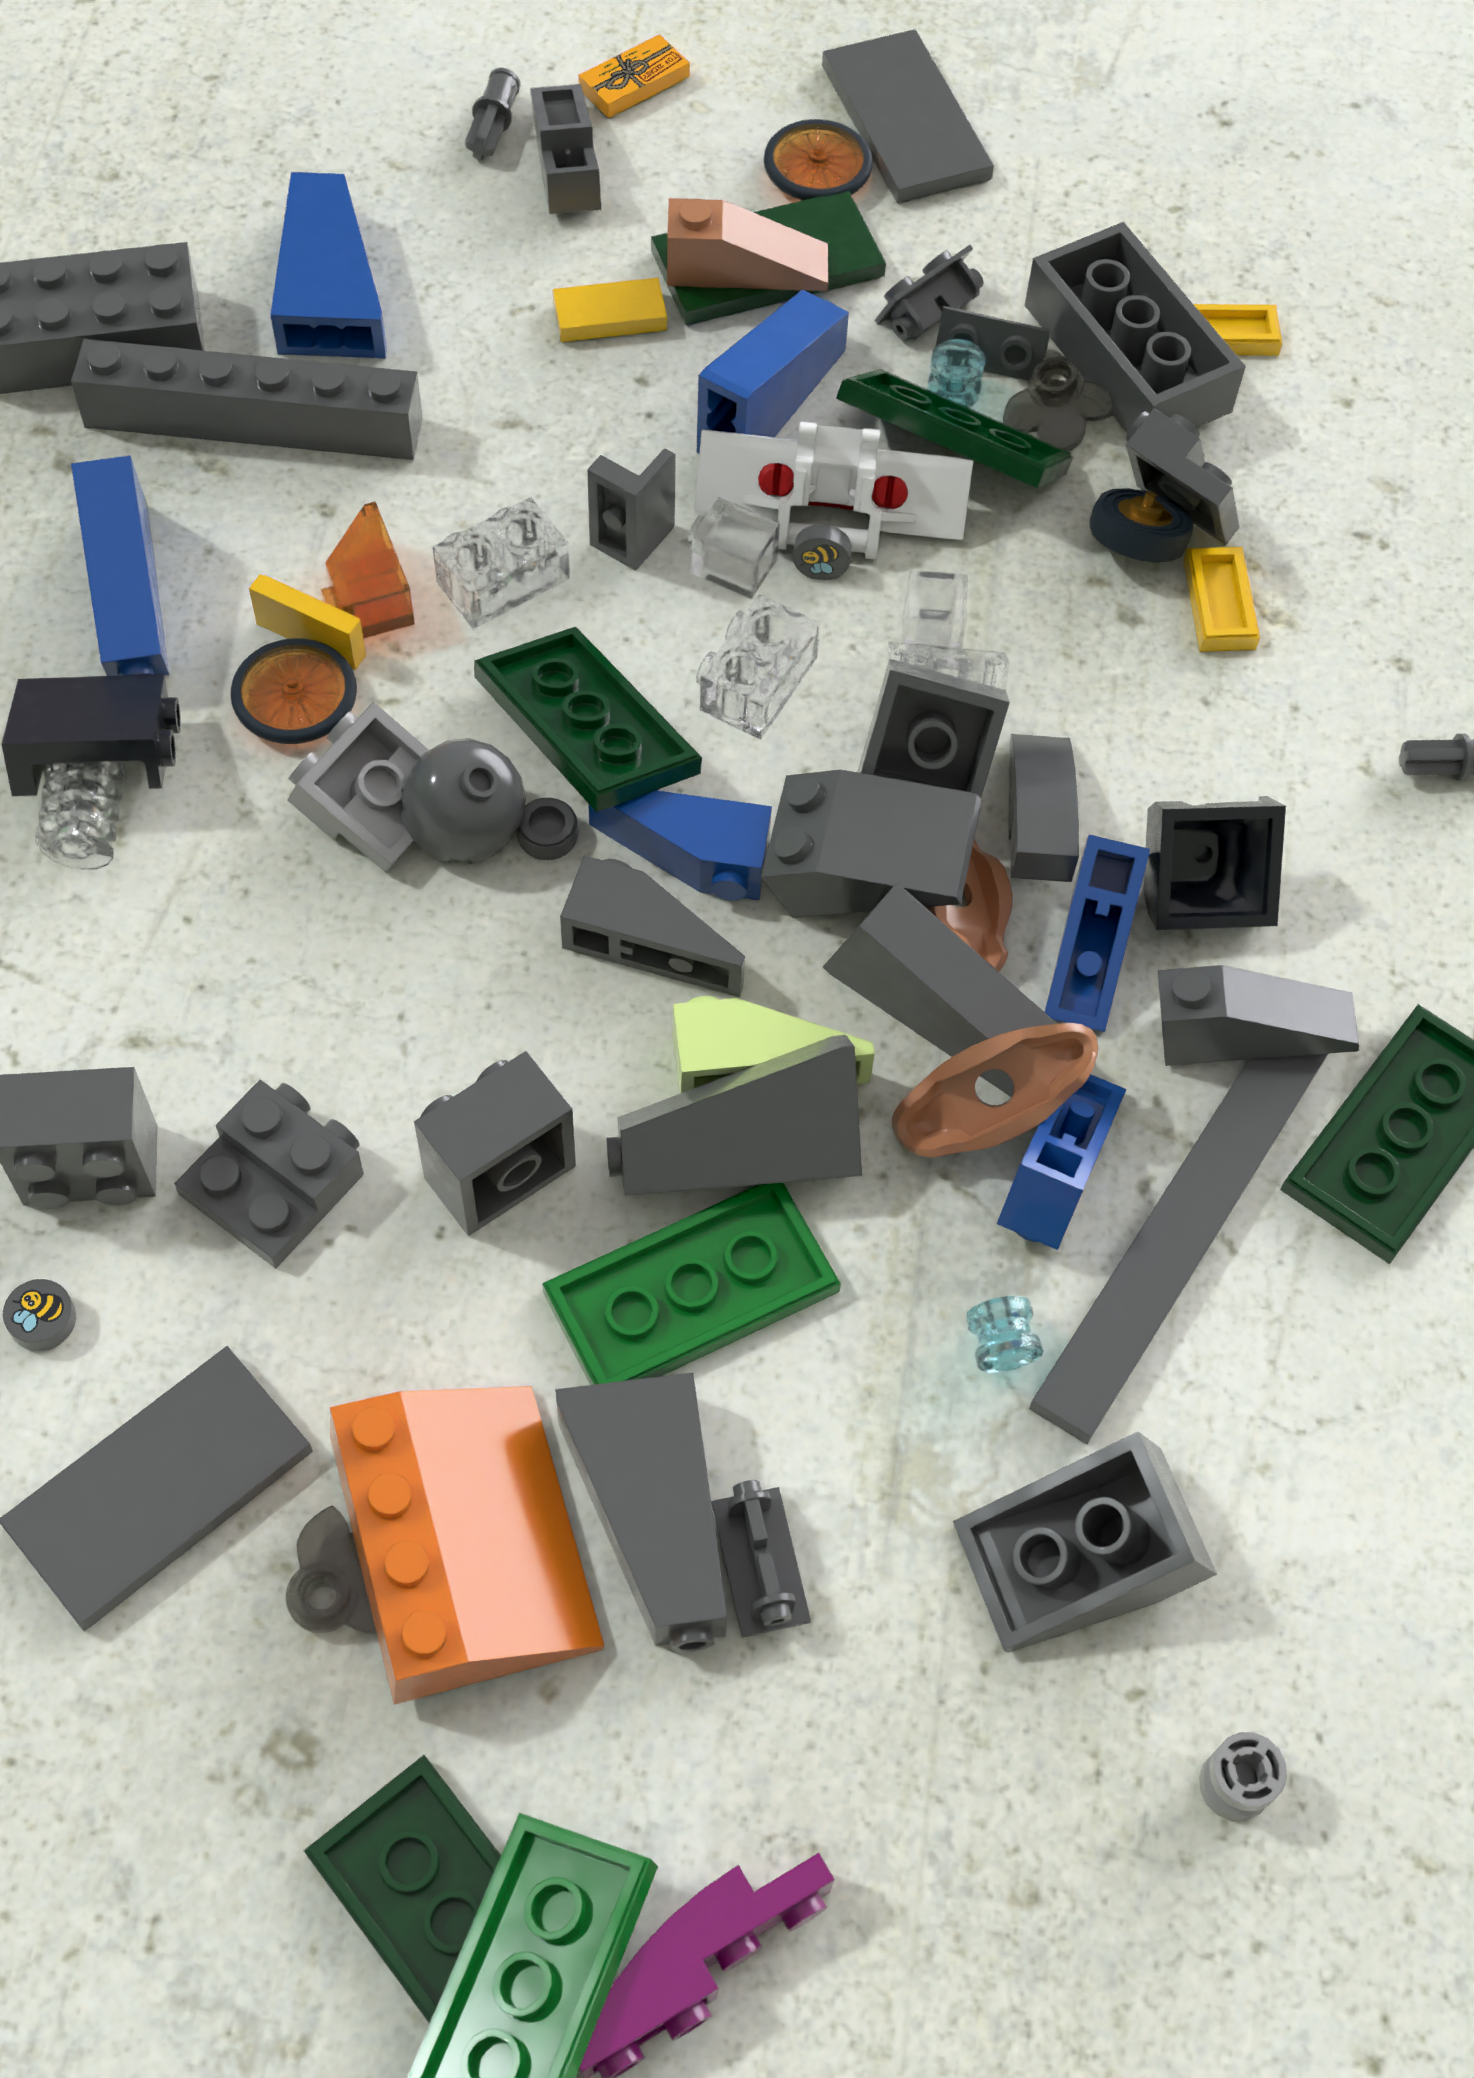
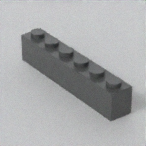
(248, 399)

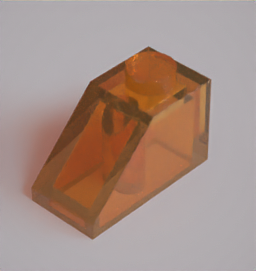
(368, 576)

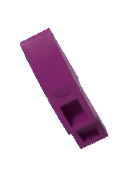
(670, 1976)

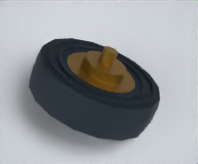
(1141, 525)

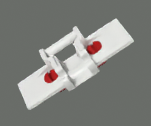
(837, 470)

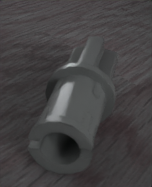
(492, 112)
(1438, 757)

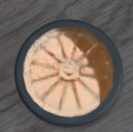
(817, 159)
(293, 691)

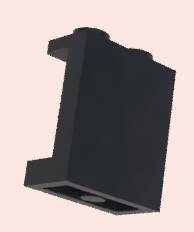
(89, 723)

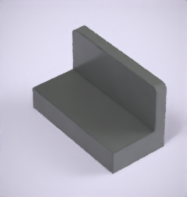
(629, 510)

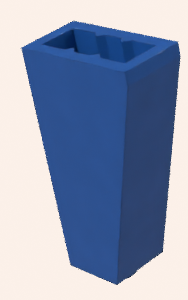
(323, 276)
(772, 368)
(120, 567)

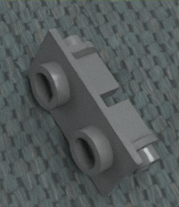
(944, 280)
(1007, 345)
(760, 1560)

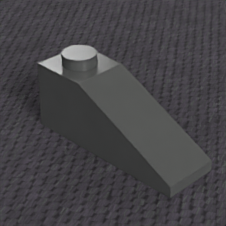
(639, 924)
(1250, 1015)

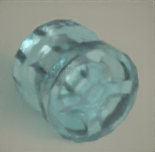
(957, 371)
(1004, 1334)

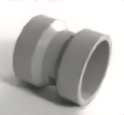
(1232, 1788)

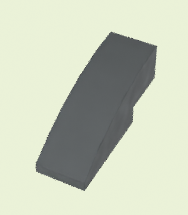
(566, 149)
(1043, 808)

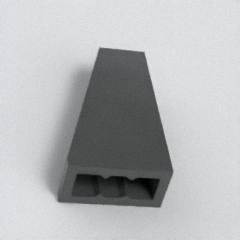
(931, 980)
(749, 1128)
(650, 1487)

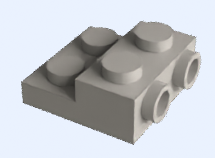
(359, 784)

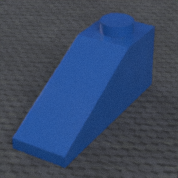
(697, 839)
(1096, 932)
(1060, 1163)

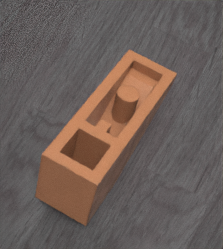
(734, 248)

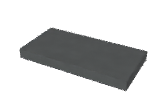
(907, 115)
(155, 1487)

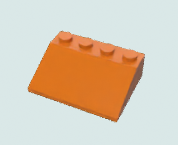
(461, 1536)

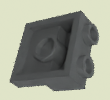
(1171, 464)
(272, 1171)

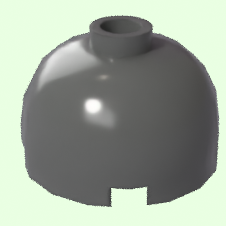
(463, 801)

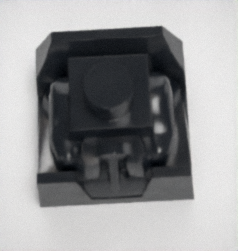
(1214, 864)

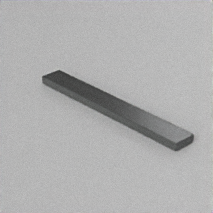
(1172, 1243)

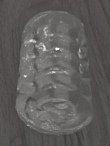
(80, 813)

